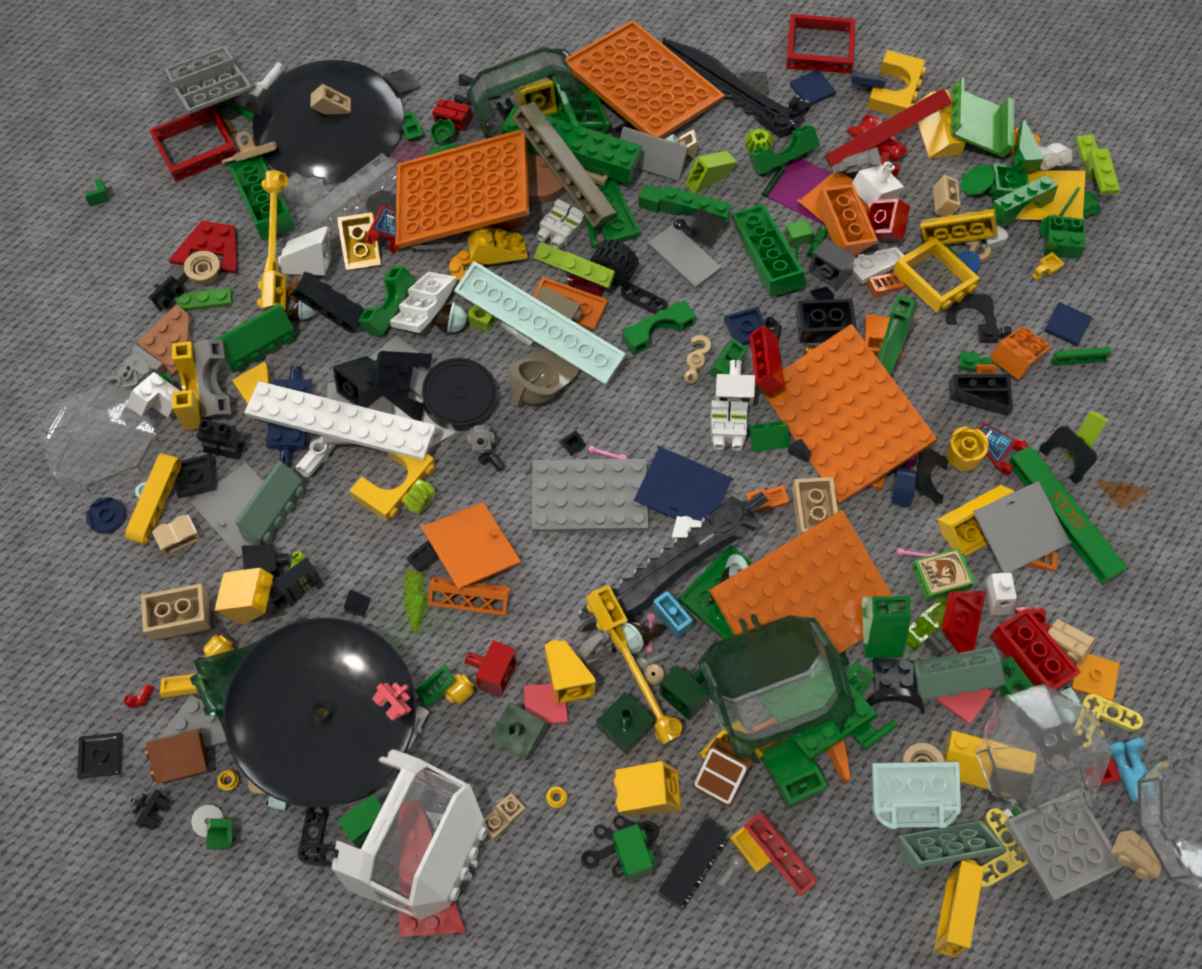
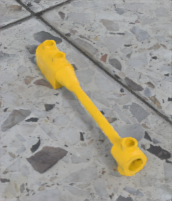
(272, 283)
(611, 618)

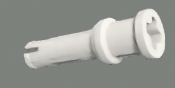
(266, 82)

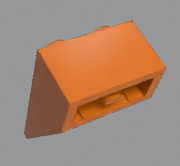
(874, 332)
(1020, 352)

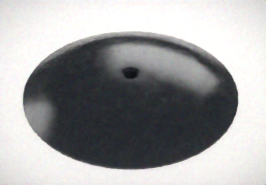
(331, 143)
(275, 704)

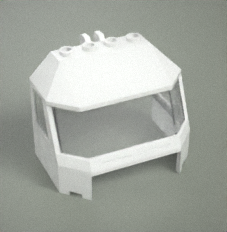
(417, 843)

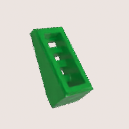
(423, 690)

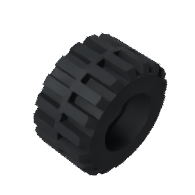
(616, 257)

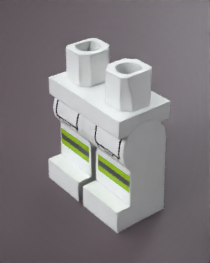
(561, 224)
(728, 431)

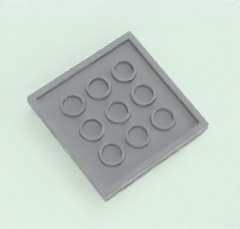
(1063, 851)

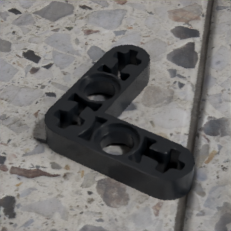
(315, 843)

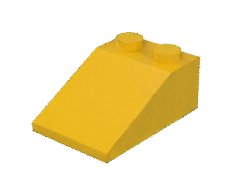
(353, 236)

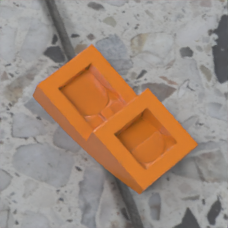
(776, 496)

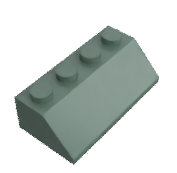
(270, 505)
(959, 673)

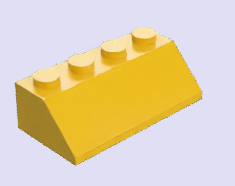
(937, 133)
(961, 227)
(961, 526)
(962, 748)

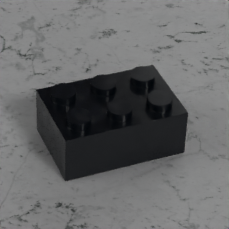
(823, 318)

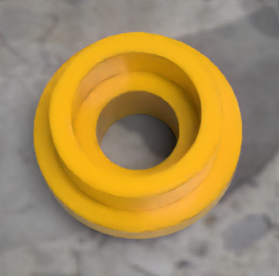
(223, 776)
(553, 791)

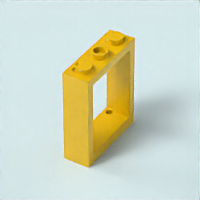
(916, 283)
(959, 909)

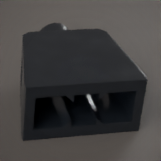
(265, 558)

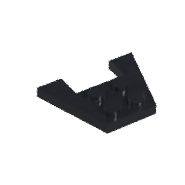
(394, 375)

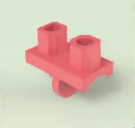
(397, 699)

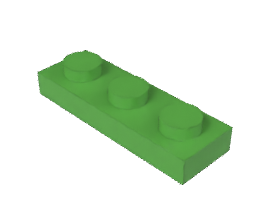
(205, 299)

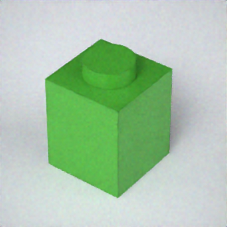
(798, 233)

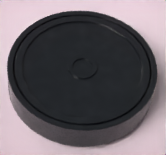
(459, 394)

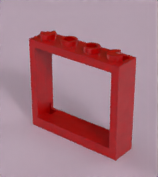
(815, 62)
(198, 163)

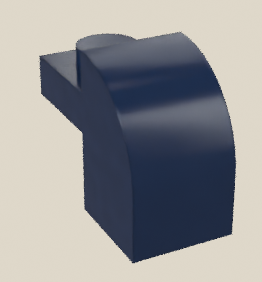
(903, 486)

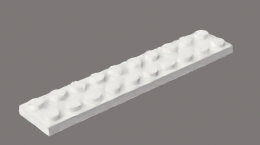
(341, 421)

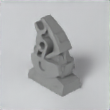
(858, 162)
(137, 369)
(596, 650)

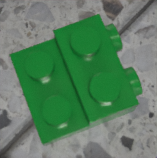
(1006, 180)

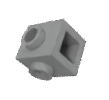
(477, 432)

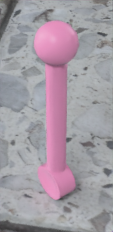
(592, 449)
(900, 552)
(651, 617)

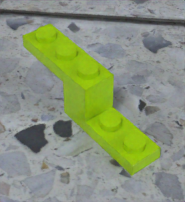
(1097, 164)
(575, 265)

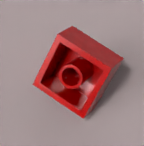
(888, 218)
(494, 668)

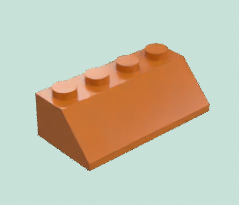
(846, 218)

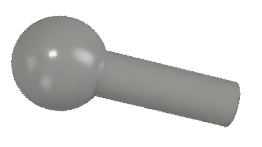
(644, 662)
(736, 863)

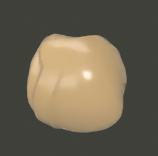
(657, 678)

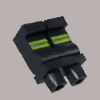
(295, 583)

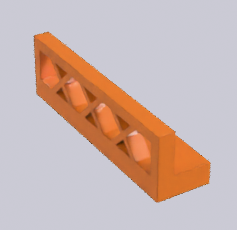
(473, 590)

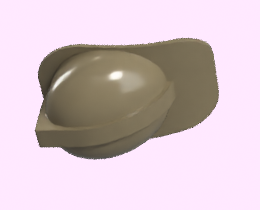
(539, 377)

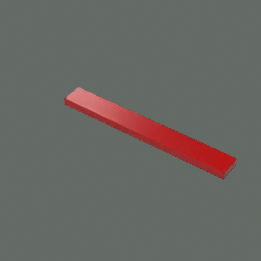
(890, 127)

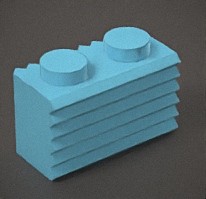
(672, 614)

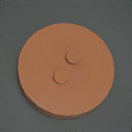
(542, 182)

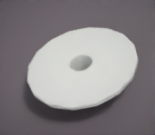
(202, 816)

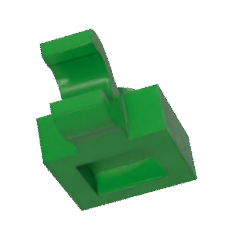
(969, 361)

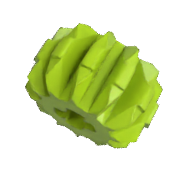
(757, 139)
(419, 496)

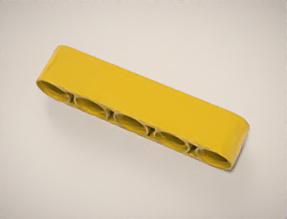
(153, 498)

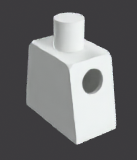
(1000, 589)

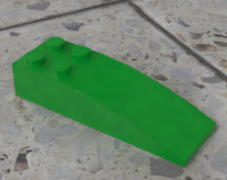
(248, 178)
(768, 250)

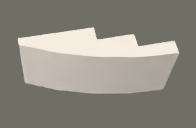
(424, 301)

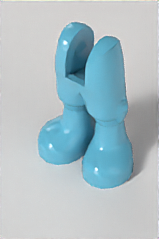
(1129, 775)

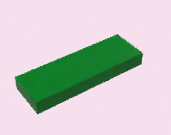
(1080, 356)

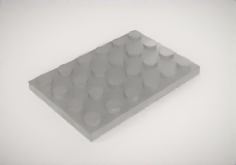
(588, 495)

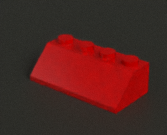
(1034, 651)

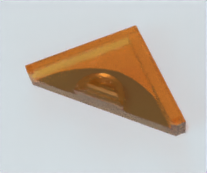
(1122, 493)

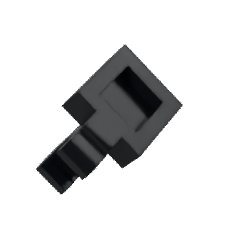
(990, 334)

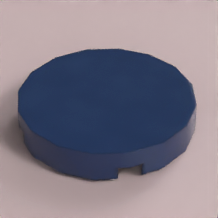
(110, 520)

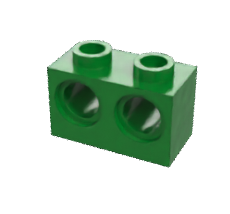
(731, 351)
(1016, 678)

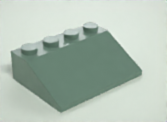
(948, 845)

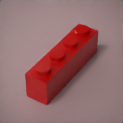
(766, 360)
(781, 853)

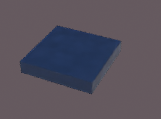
(868, 79)
(813, 87)
(743, 324)
(1068, 324)

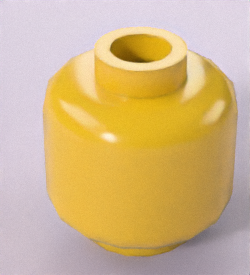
(218, 645)
(461, 689)

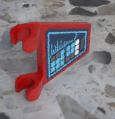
(385, 226)
(999, 447)

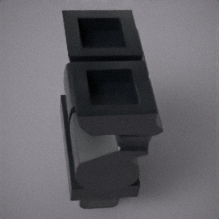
(219, 439)

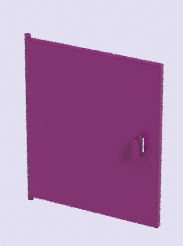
(796, 183)

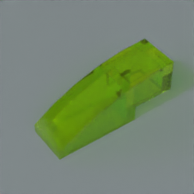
(414, 599)
(926, 624)

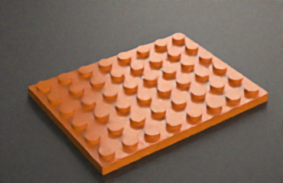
(643, 80)
(462, 189)
(849, 414)
(810, 576)

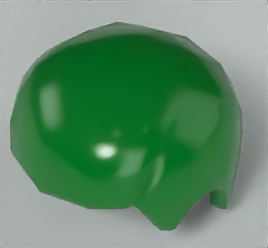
(443, 131)

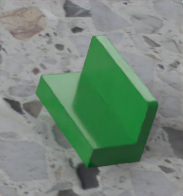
(769, 435)

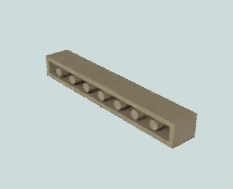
(564, 164)

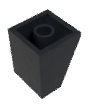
(355, 380)

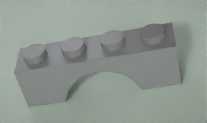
(208, 357)

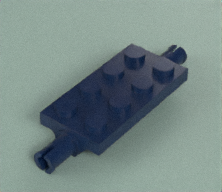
(286, 438)

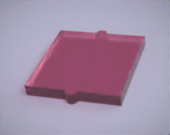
(408, 151)

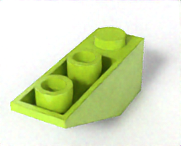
(1090, 429)

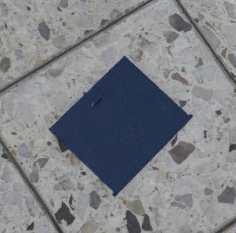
(681, 486)

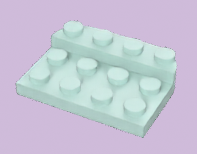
(916, 793)

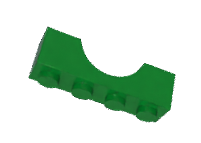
(803, 141)
(676, 201)
(1009, 206)
(397, 284)
(677, 317)

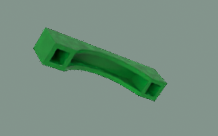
(896, 332)

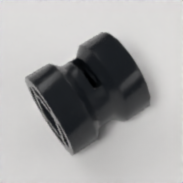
(799, 105)

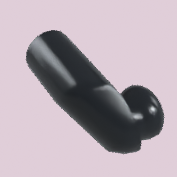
(773, 326)
(491, 458)

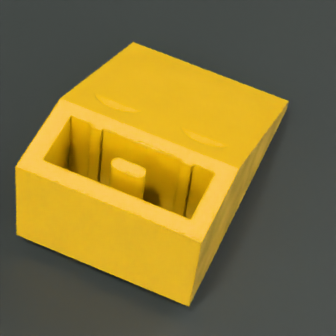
(495, 245)

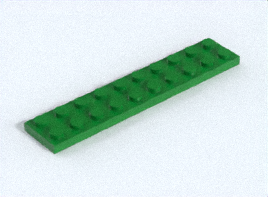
(622, 224)

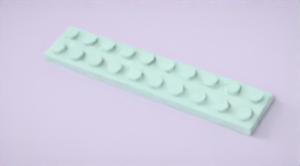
(540, 323)

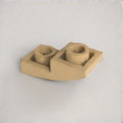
(504, 814)

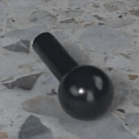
(680, 224)

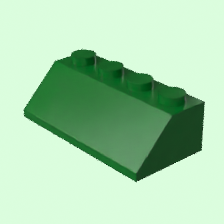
(257, 338)

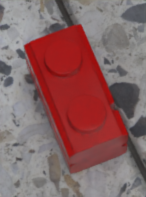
(458, 113)

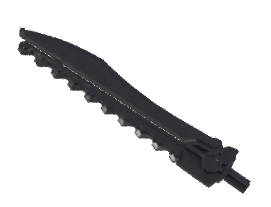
(769, 113)
(721, 521)

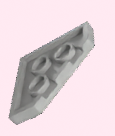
(192, 717)

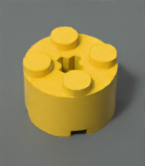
(967, 449)

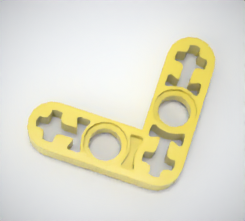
(1101, 711)
(1008, 856)

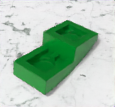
(411, 127)

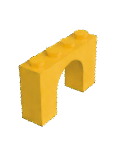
(905, 68)
(186, 402)
(388, 502)

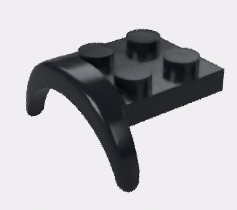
(895, 682)

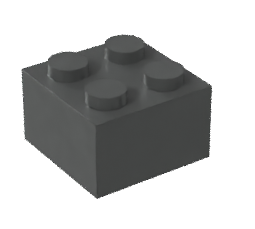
(831, 264)

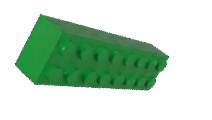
(592, 149)

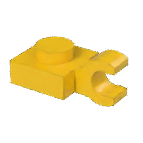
(1048, 264)

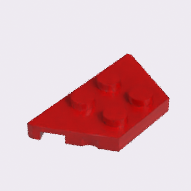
(963, 618)

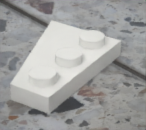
(875, 264)

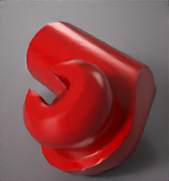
(138, 700)

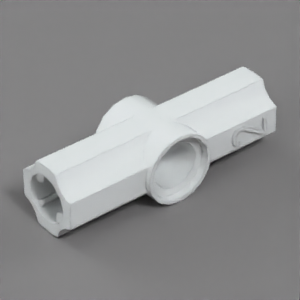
(313, 458)

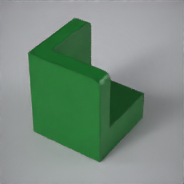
(99, 195)
(650, 198)
(862, 675)
(219, 834)

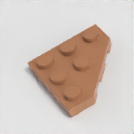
(169, 330)

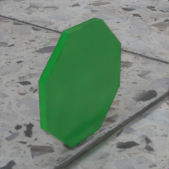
(978, 180)

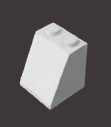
(307, 253)

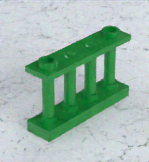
(569, 114)

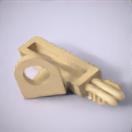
(249, 150)

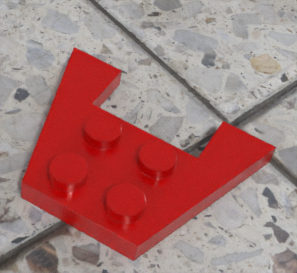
(213, 238)

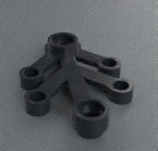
(609, 850)

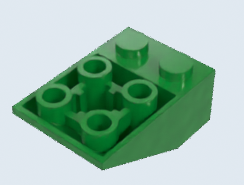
(885, 625)
(793, 774)

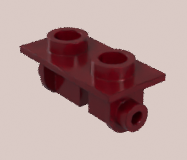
(585, 285)

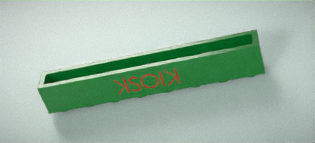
(1085, 537)

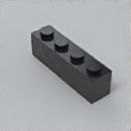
(327, 301)
(692, 864)

